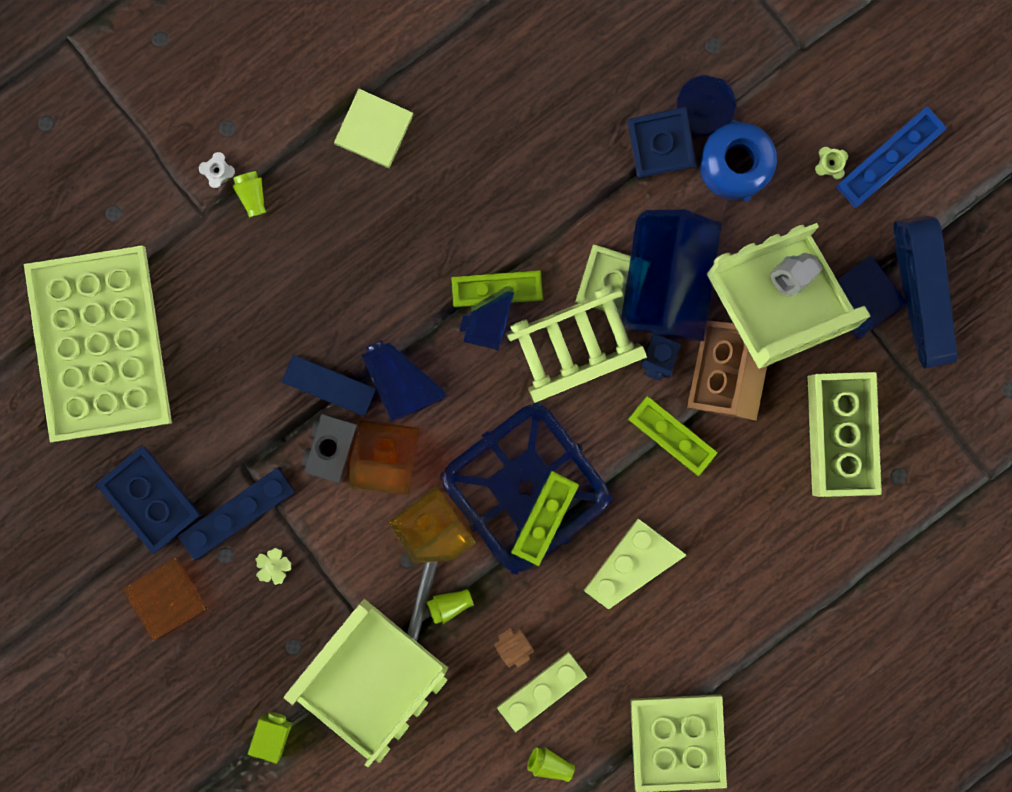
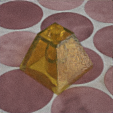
(432, 530)

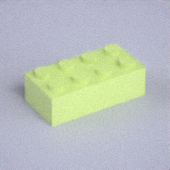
(844, 434)

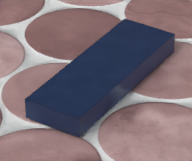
(329, 385)

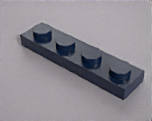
(236, 513)

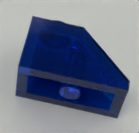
(488, 319)

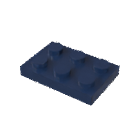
(148, 499)

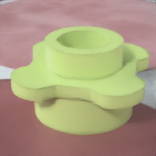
(839, 158)

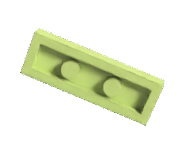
(541, 691)

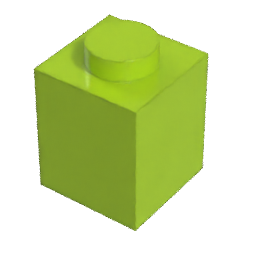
(270, 737)

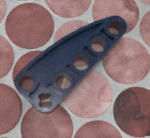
(926, 288)

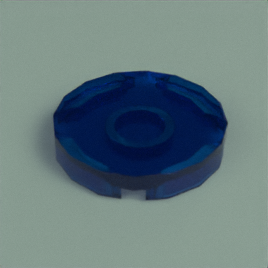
(708, 104)

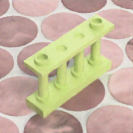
(598, 364)

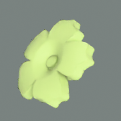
(273, 566)

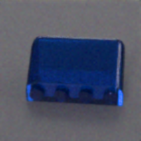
(668, 274)

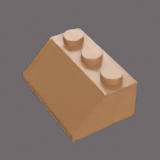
(726, 375)

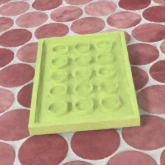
(97, 343)

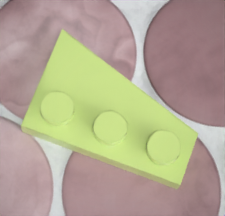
(632, 564)

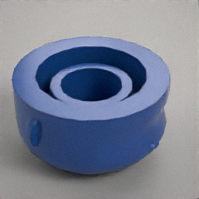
(721, 178)

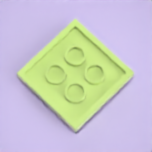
(678, 743)

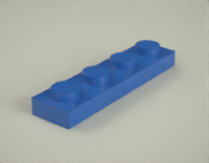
(891, 157)

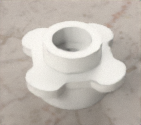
(225, 171)

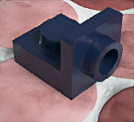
(660, 357)

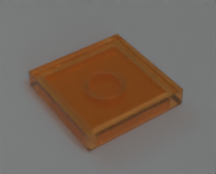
(165, 598)

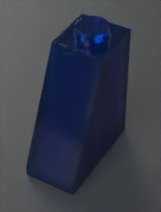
(399, 381)

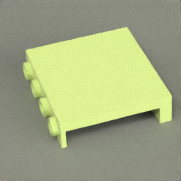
(778, 323)
(369, 682)

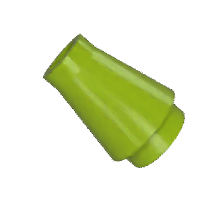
(250, 192)
(449, 605)
(549, 765)

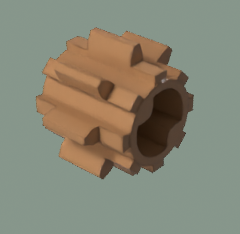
(514, 647)

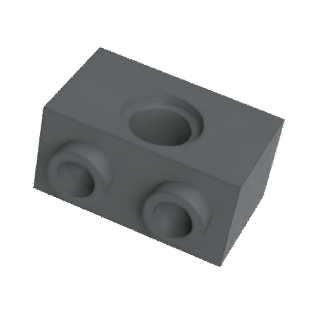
(335, 466)

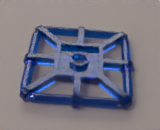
(506, 484)

